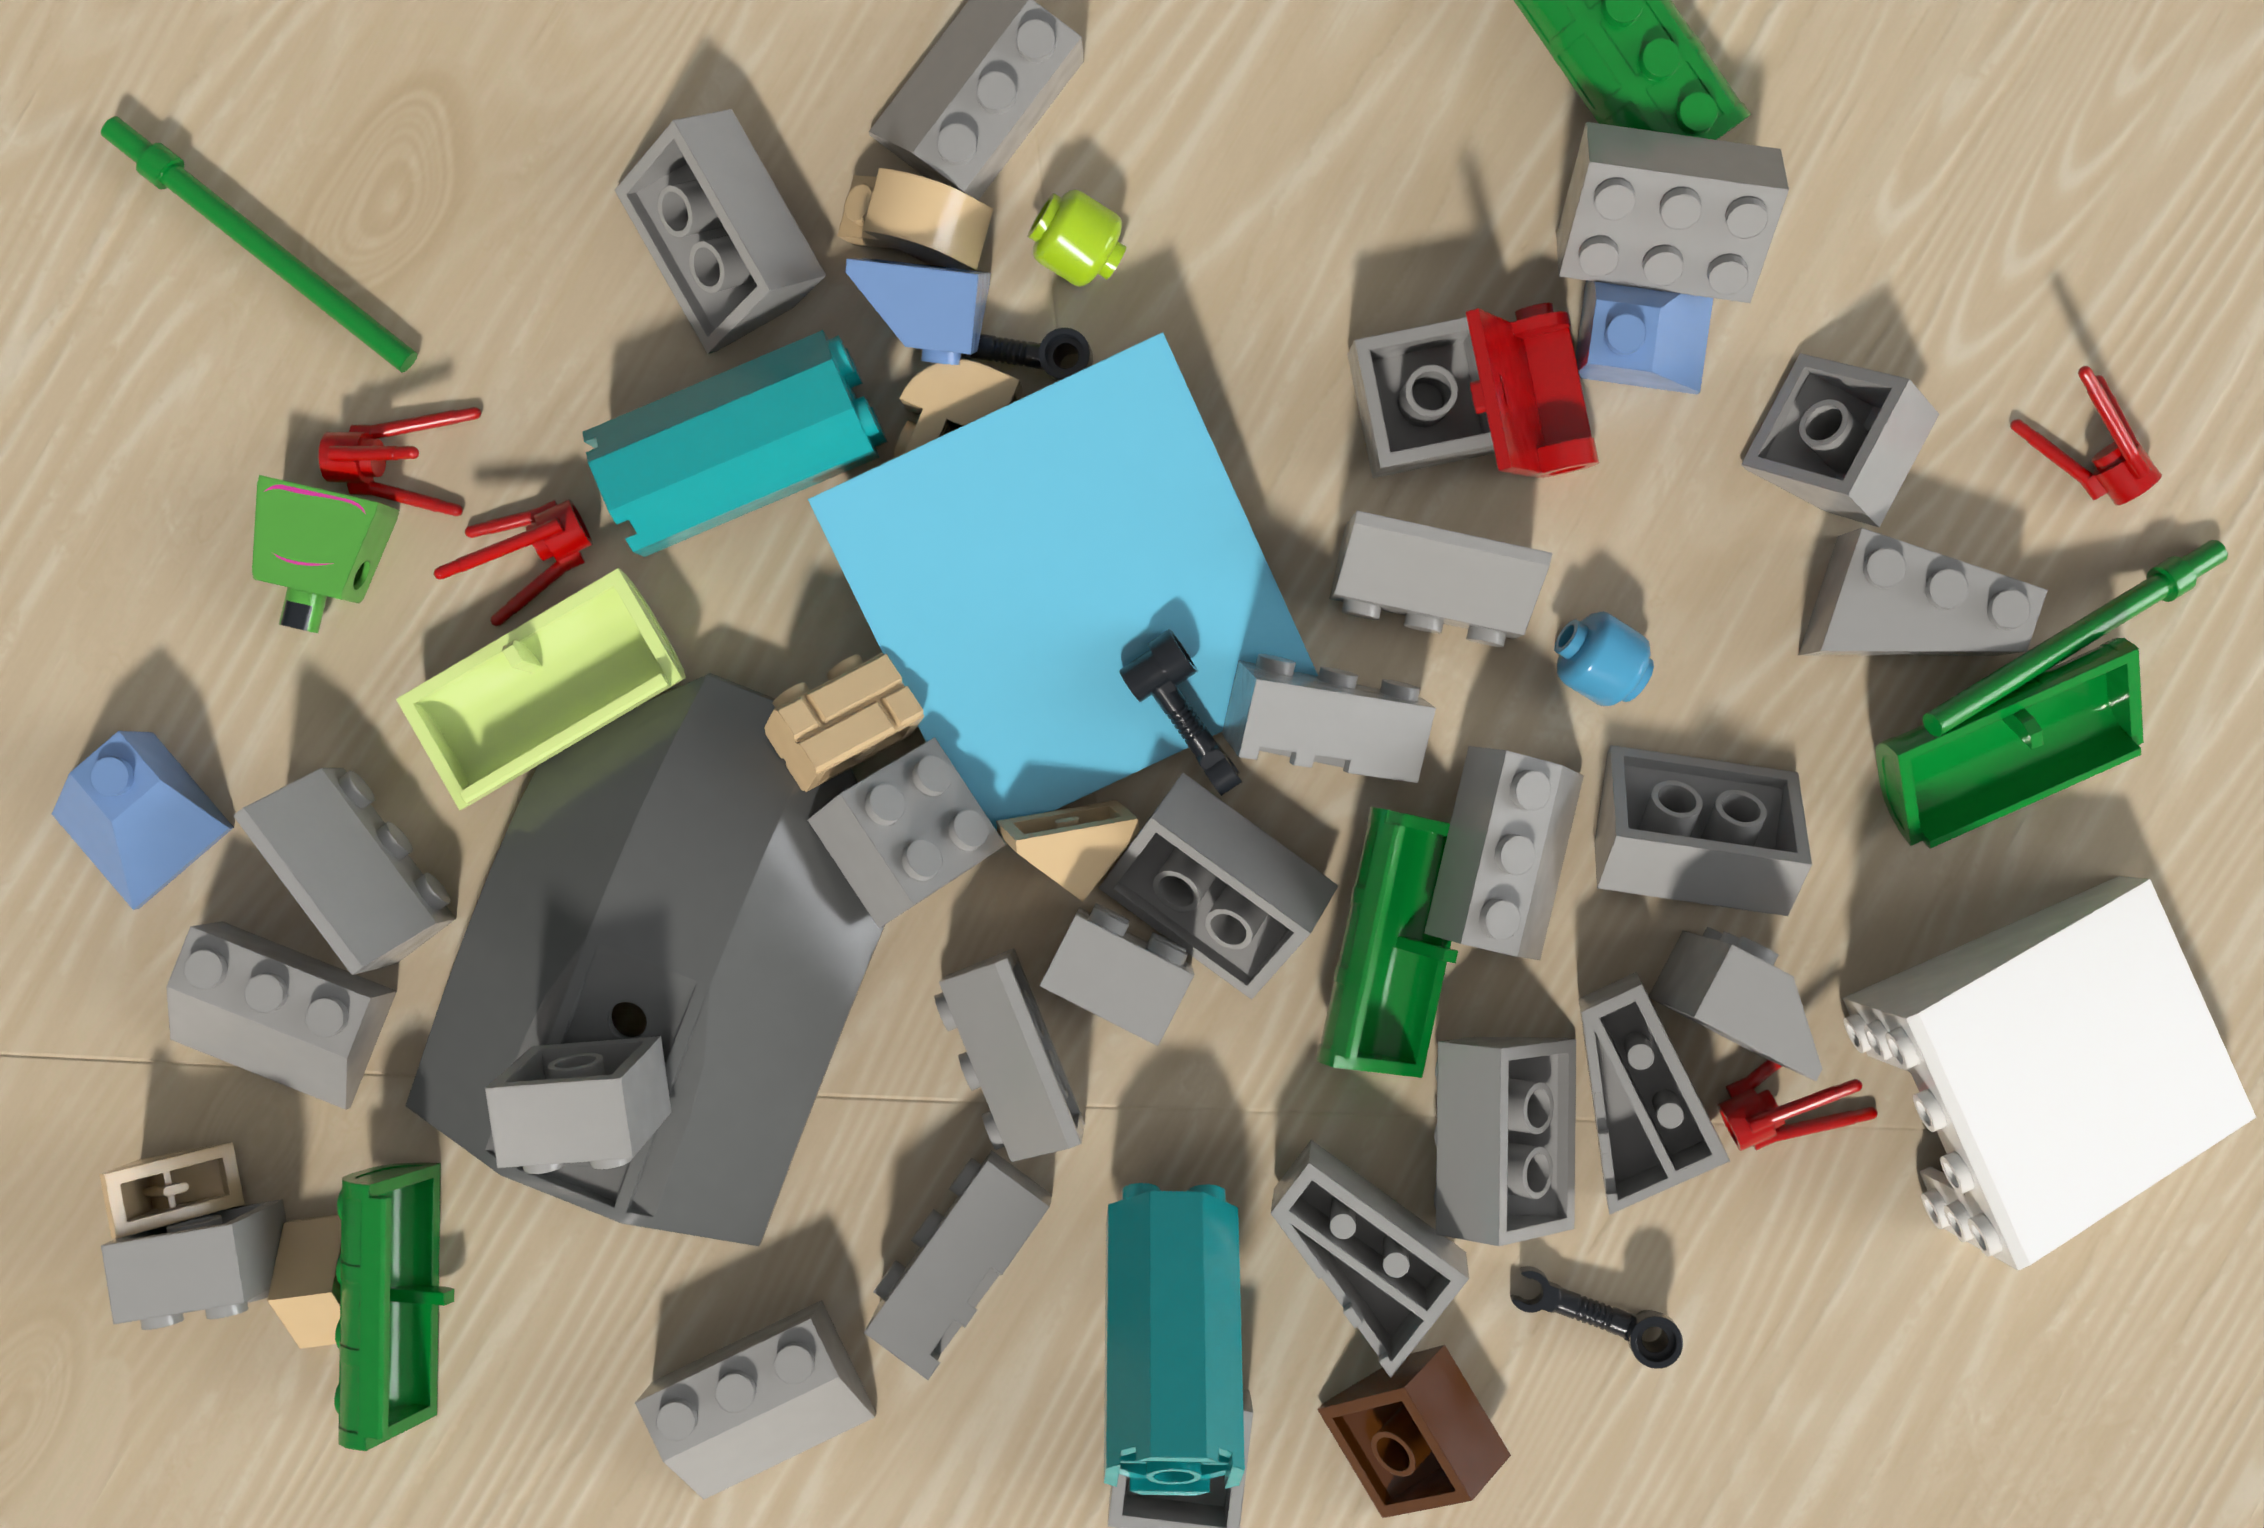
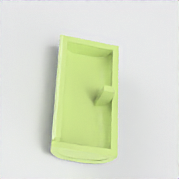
(542, 687)

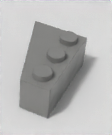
(1914, 601)
(1328, 719)
(1642, 1098)
(1369, 1252)
(956, 1261)

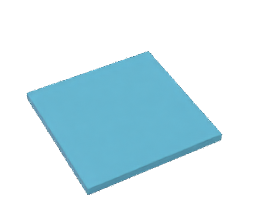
(1041, 561)

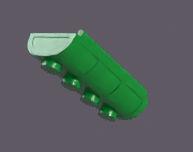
(1637, 65)
(2017, 749)
(1387, 965)
(388, 1302)

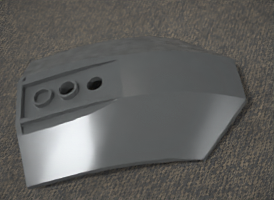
(680, 879)

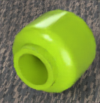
(1077, 238)

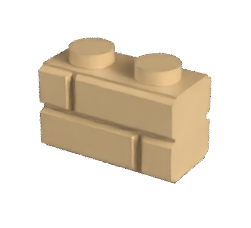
(842, 720)

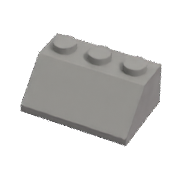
(980, 92)
(718, 228)
(1437, 578)
(1701, 831)
(1504, 852)
(347, 868)
(1219, 887)
(1739, 995)
(275, 1011)
(1010, 1058)
(1505, 1138)
(755, 1402)

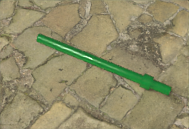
(167, 170)
(2163, 582)

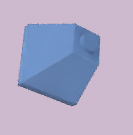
(926, 304)
(1643, 337)
(138, 815)

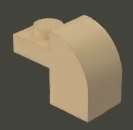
(916, 217)
(951, 398)

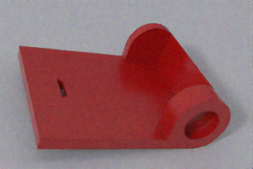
(1531, 392)

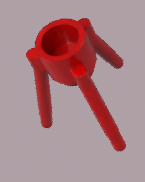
(361, 455)
(2122, 466)
(551, 529)
(1759, 1121)

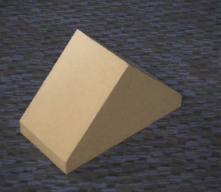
(1072, 843)
(171, 1188)
(305, 1280)

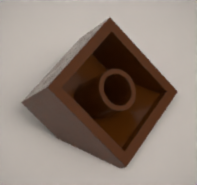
(1416, 1435)

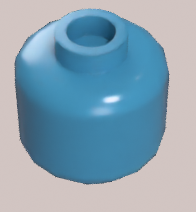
(1603, 659)

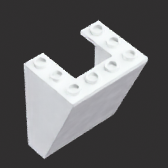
(2055, 1068)

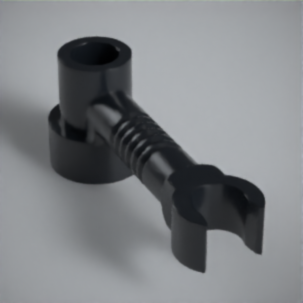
(1035, 355)
(1158, 675)
(1653, 1354)

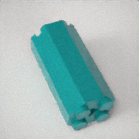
(734, 443)
(1173, 1341)

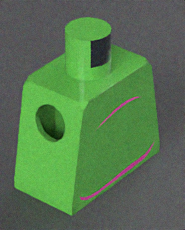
(316, 546)

